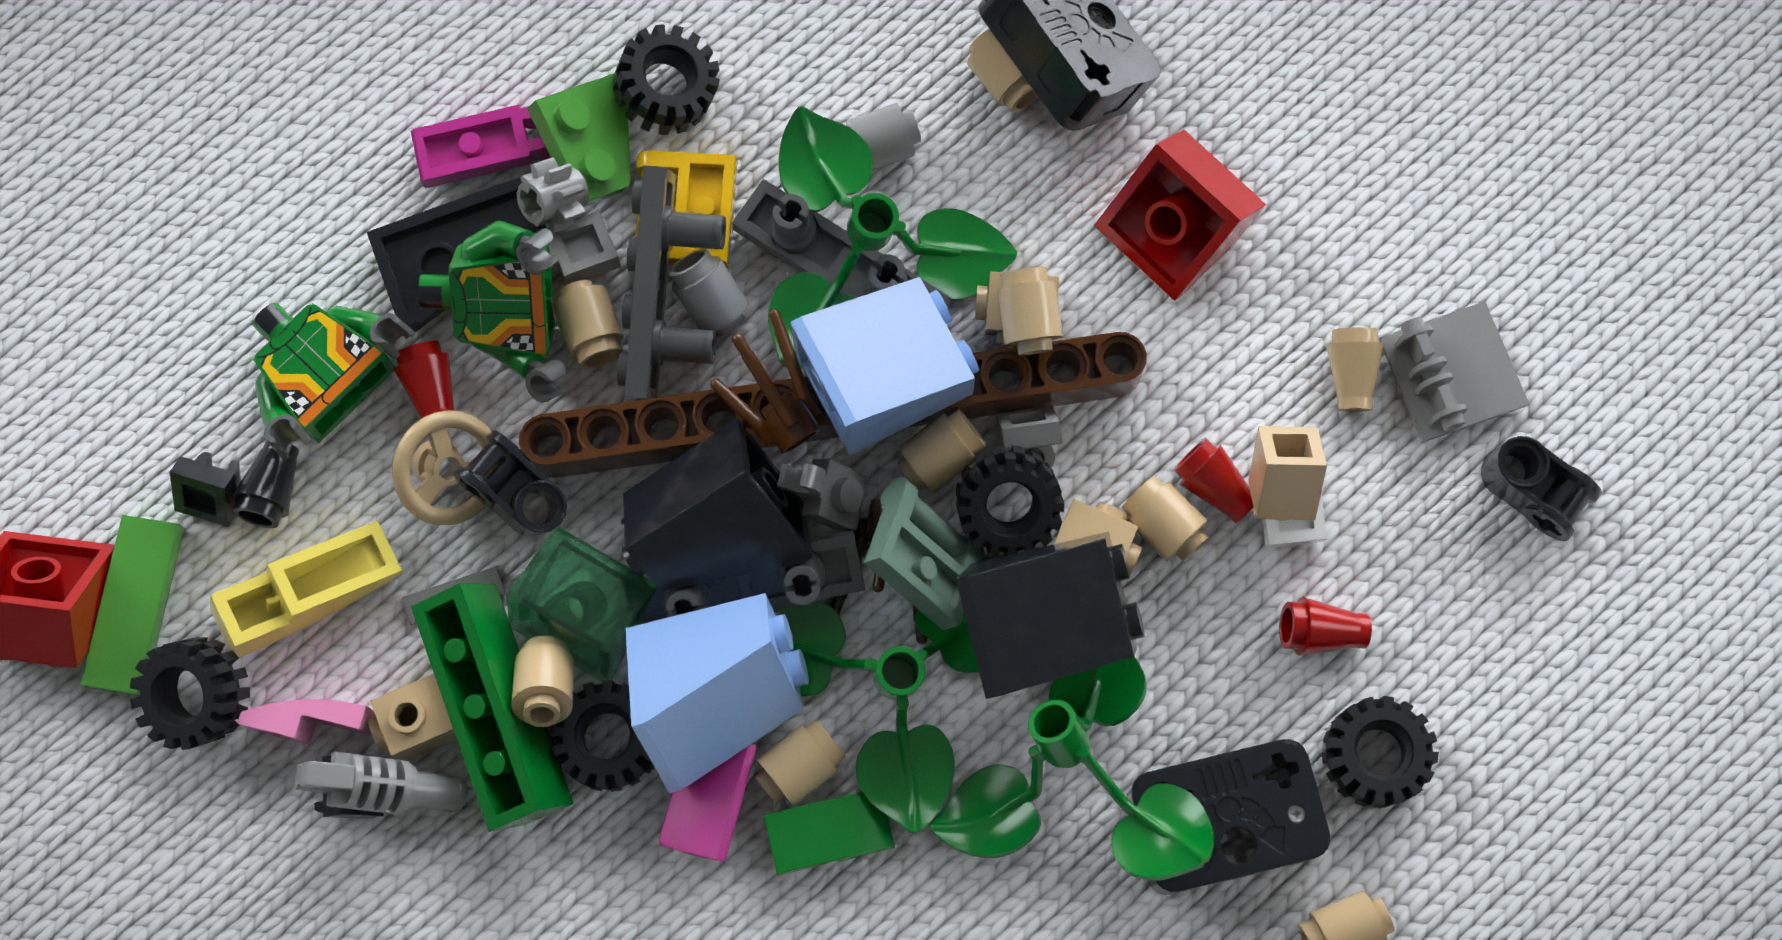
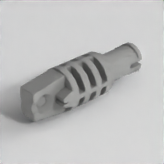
(379, 784)

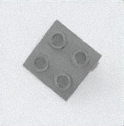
(1453, 371)

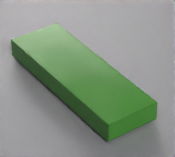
(132, 602)

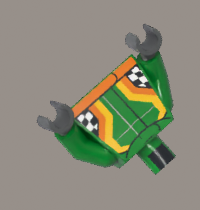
(503, 301)
(319, 367)

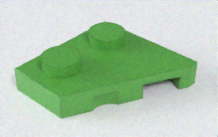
(588, 133)

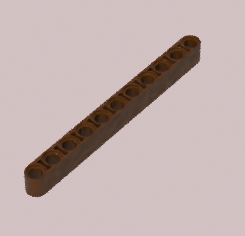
(694, 409)

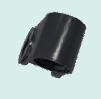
(510, 484)
(1551, 490)

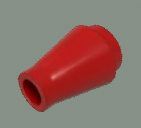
(426, 377)
(1215, 479)
(1320, 627)

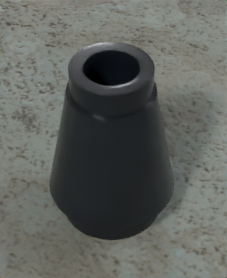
(266, 488)

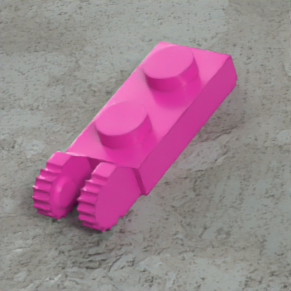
(476, 146)

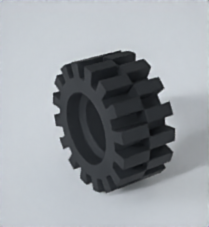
(675, 52)
(1001, 469)
(161, 699)
(1408, 730)
(571, 747)

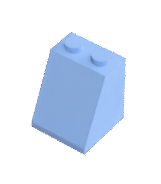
(883, 361)
(711, 685)

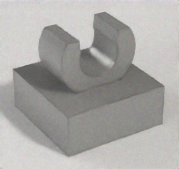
(1030, 429)

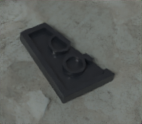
(429, 240)

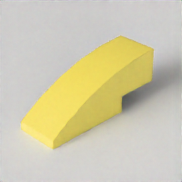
(304, 589)

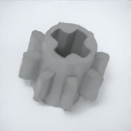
(552, 195)

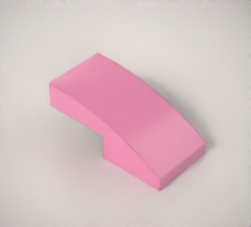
(298, 718)

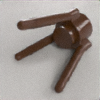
(788, 420)

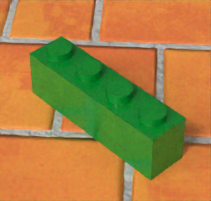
(474, 668)

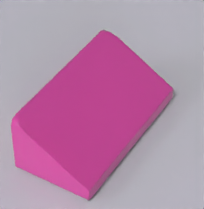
(706, 811)

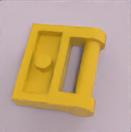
(703, 187)

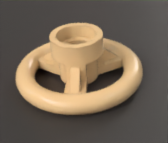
(427, 462)

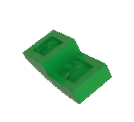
(826, 833)

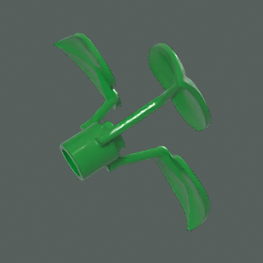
(827, 164)
(902, 770)
(993, 806)

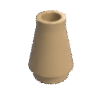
(1355, 366)

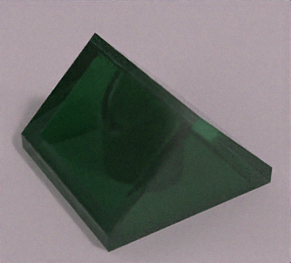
(581, 600)

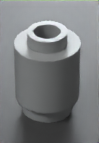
(887, 134)
(708, 292)

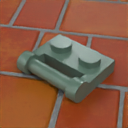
(920, 554)

